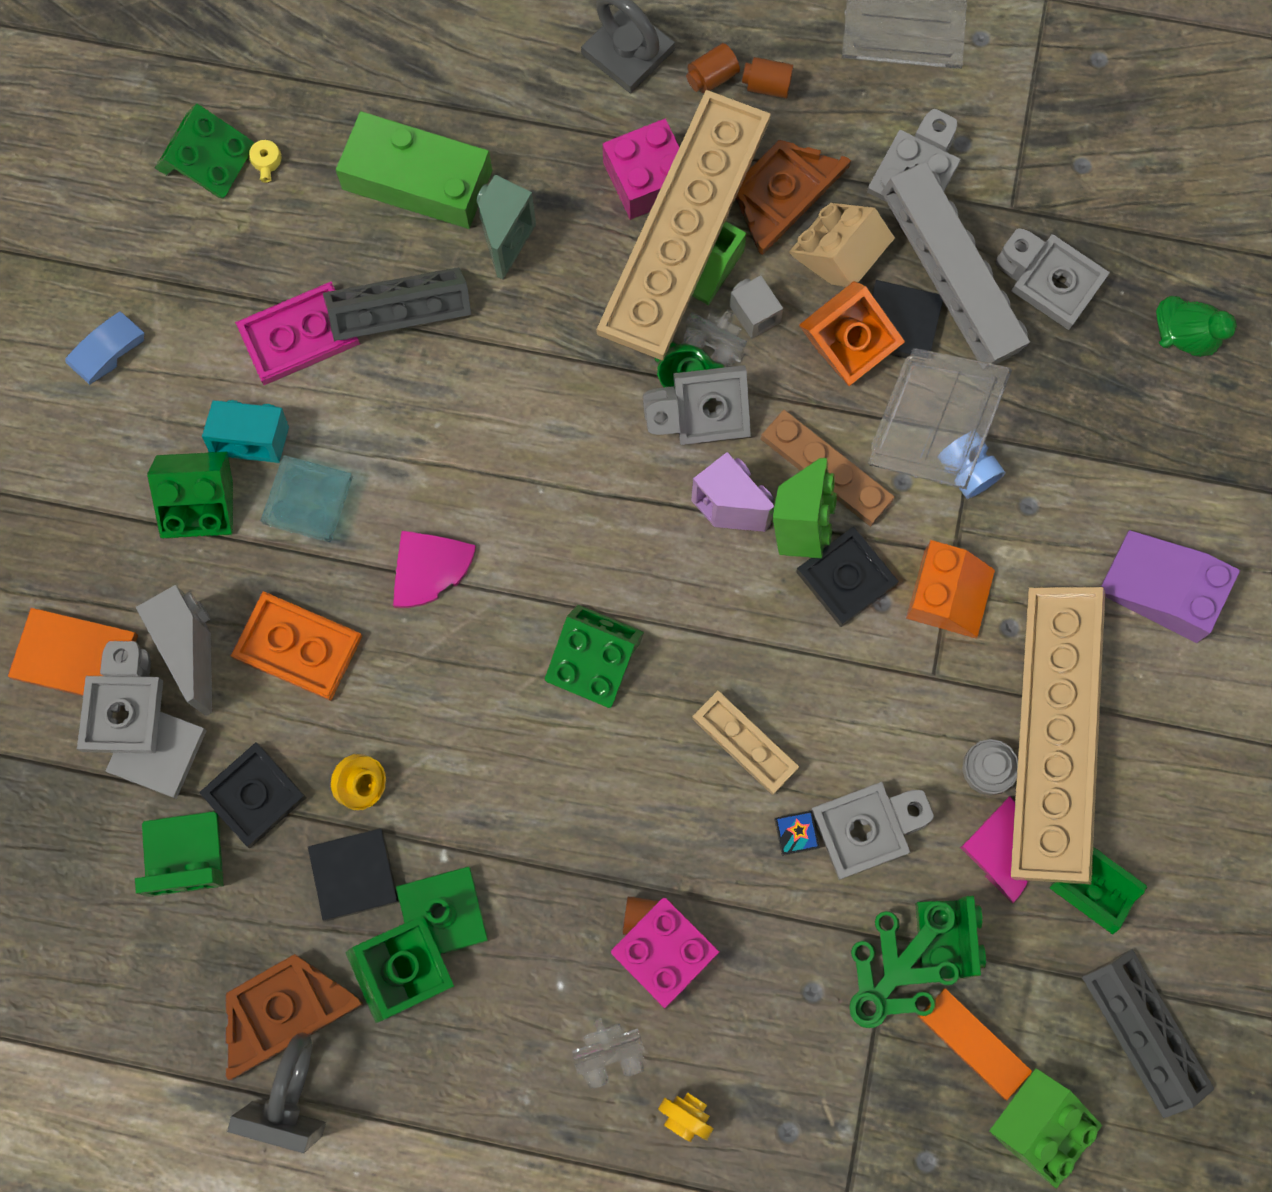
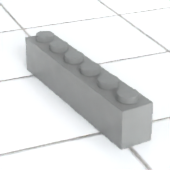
(955, 265)

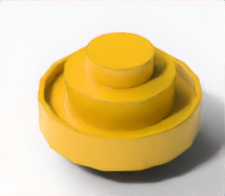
(358, 782)
(686, 1117)

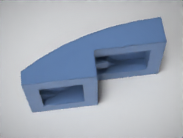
(101, 348)

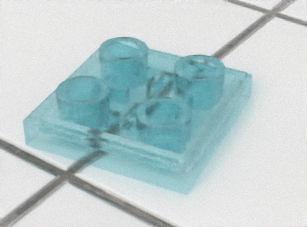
(306, 498)

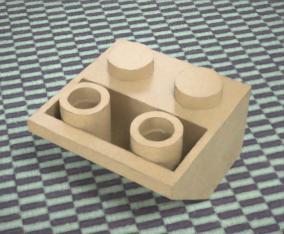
(843, 243)

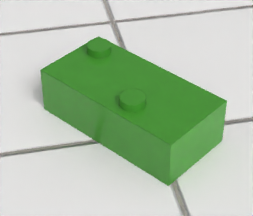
(414, 169)

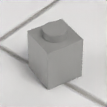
(755, 306)

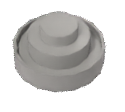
(990, 767)

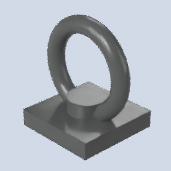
(626, 44)
(279, 1118)

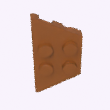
(784, 188)
(277, 1007)

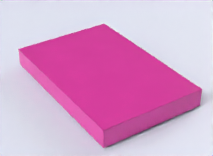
(291, 335)

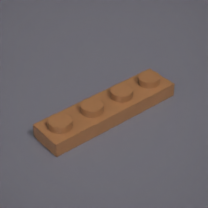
(852, 485)

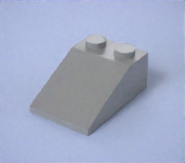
(183, 641)

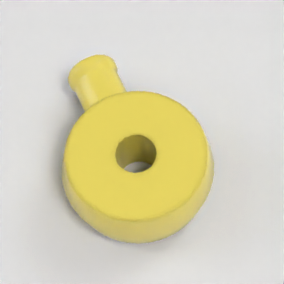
(265, 157)

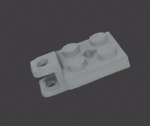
(929, 145)
(1037, 264)
(683, 412)
(126, 683)
(887, 821)

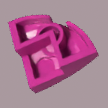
(427, 567)
(992, 850)

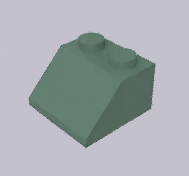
(506, 221)

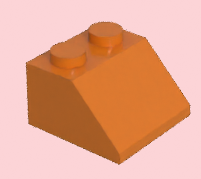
(852, 332)
(951, 589)

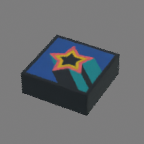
(796, 833)

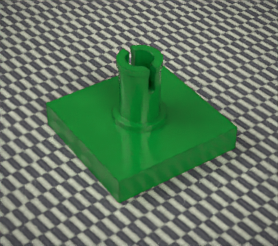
(448, 907)

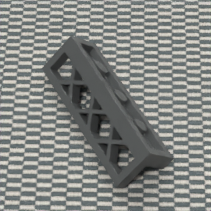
(397, 303)
(1146, 1036)

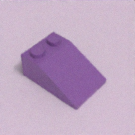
(1169, 584)

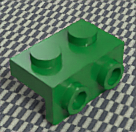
(1108, 895)

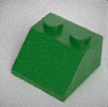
(399, 969)

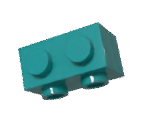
(246, 430)

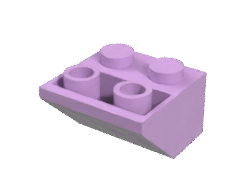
(730, 496)

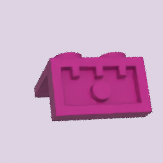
(664, 952)

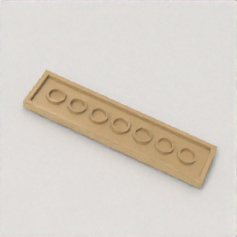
(683, 225)
(1059, 735)

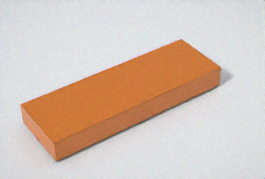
(976, 1045)

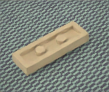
(745, 742)

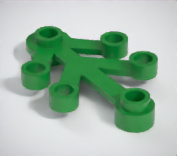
(898, 969)

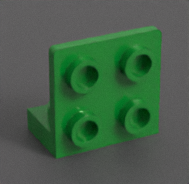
(206, 151)
(592, 655)
(181, 855)
(957, 945)

